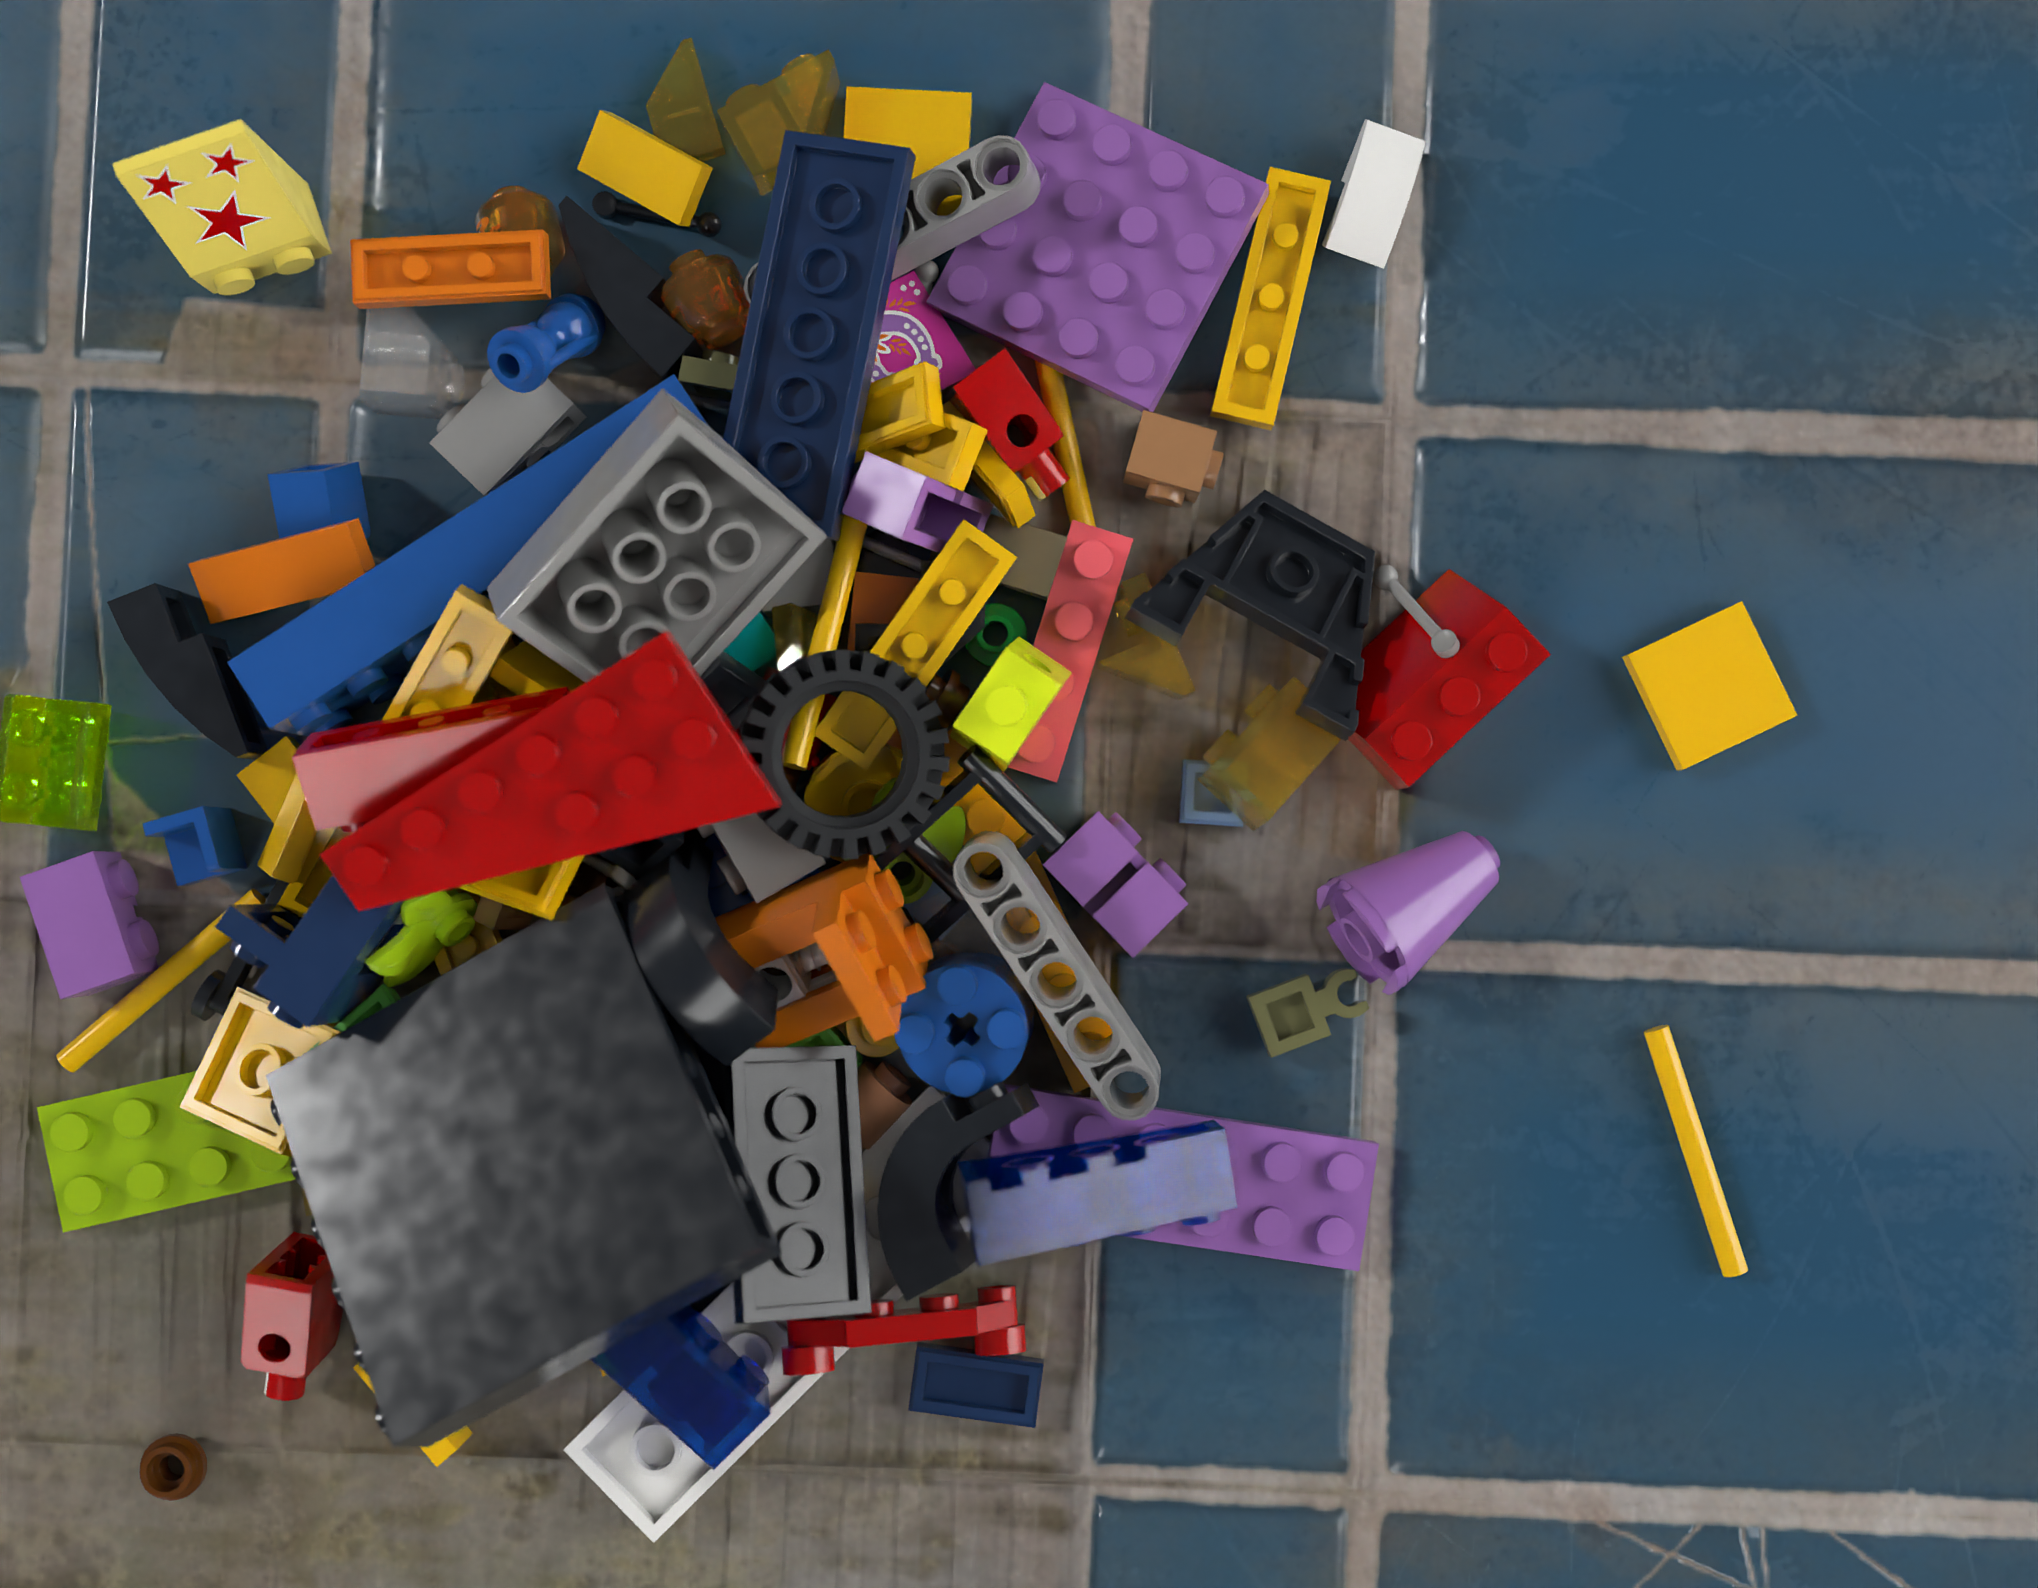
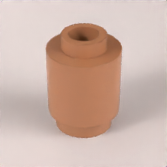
(880, 1099)

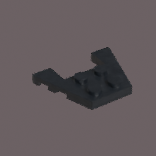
(1289, 579)

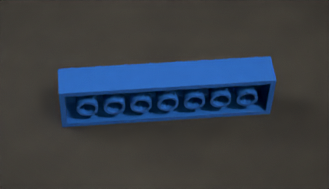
(374, 628)

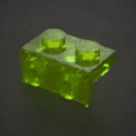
(52, 761)

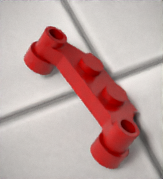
(939, 1316)

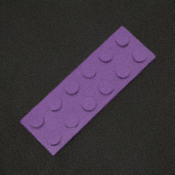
(1295, 1189)

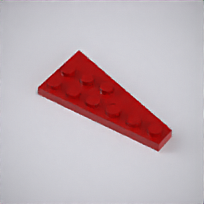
(593, 772)

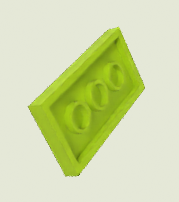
(145, 1154)

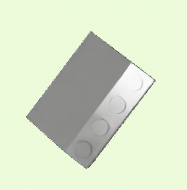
(654, 542)

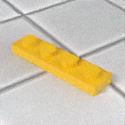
(1270, 299)
(920, 636)

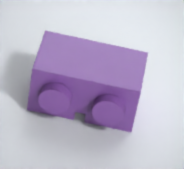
(910, 503)
(1116, 882)
(90, 923)

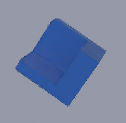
(318, 497)
(200, 843)

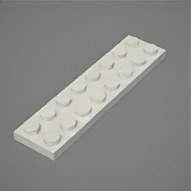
(649, 1467)

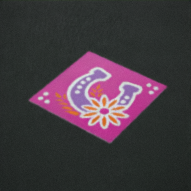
(917, 334)

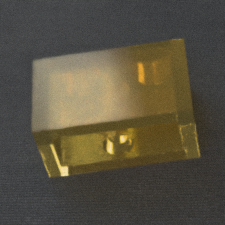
(1268, 758)

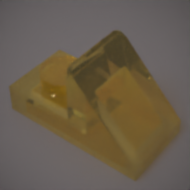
(1154, 661)

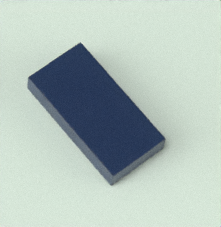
(974, 1386)

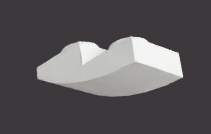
(1374, 193)

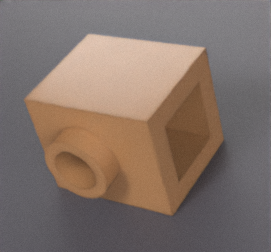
(1172, 459)

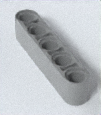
(981, 206)
(1060, 1006)

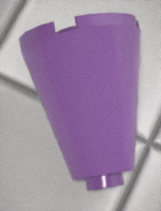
(1408, 905)

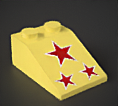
(227, 207)

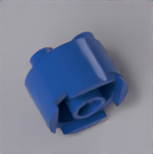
(975, 1057)

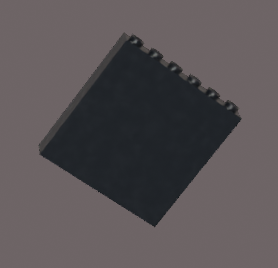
(515, 1171)

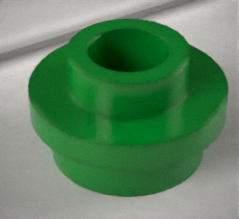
(1010, 620)

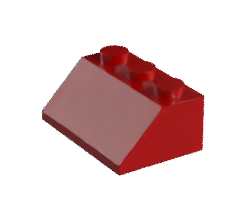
(1423, 704)

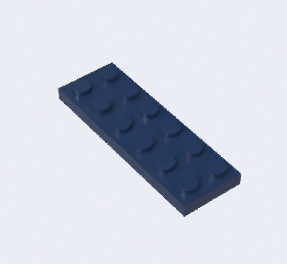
(818, 316)

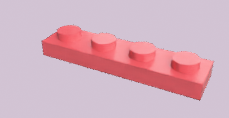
(1072, 637)

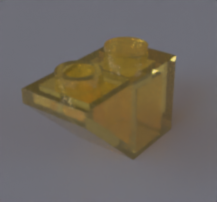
(793, 101)

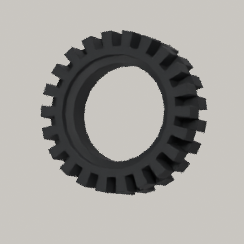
(921, 747)

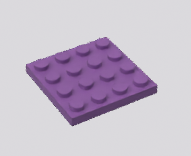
(1109, 256)

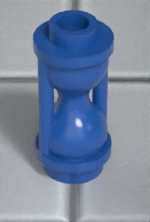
(528, 353)

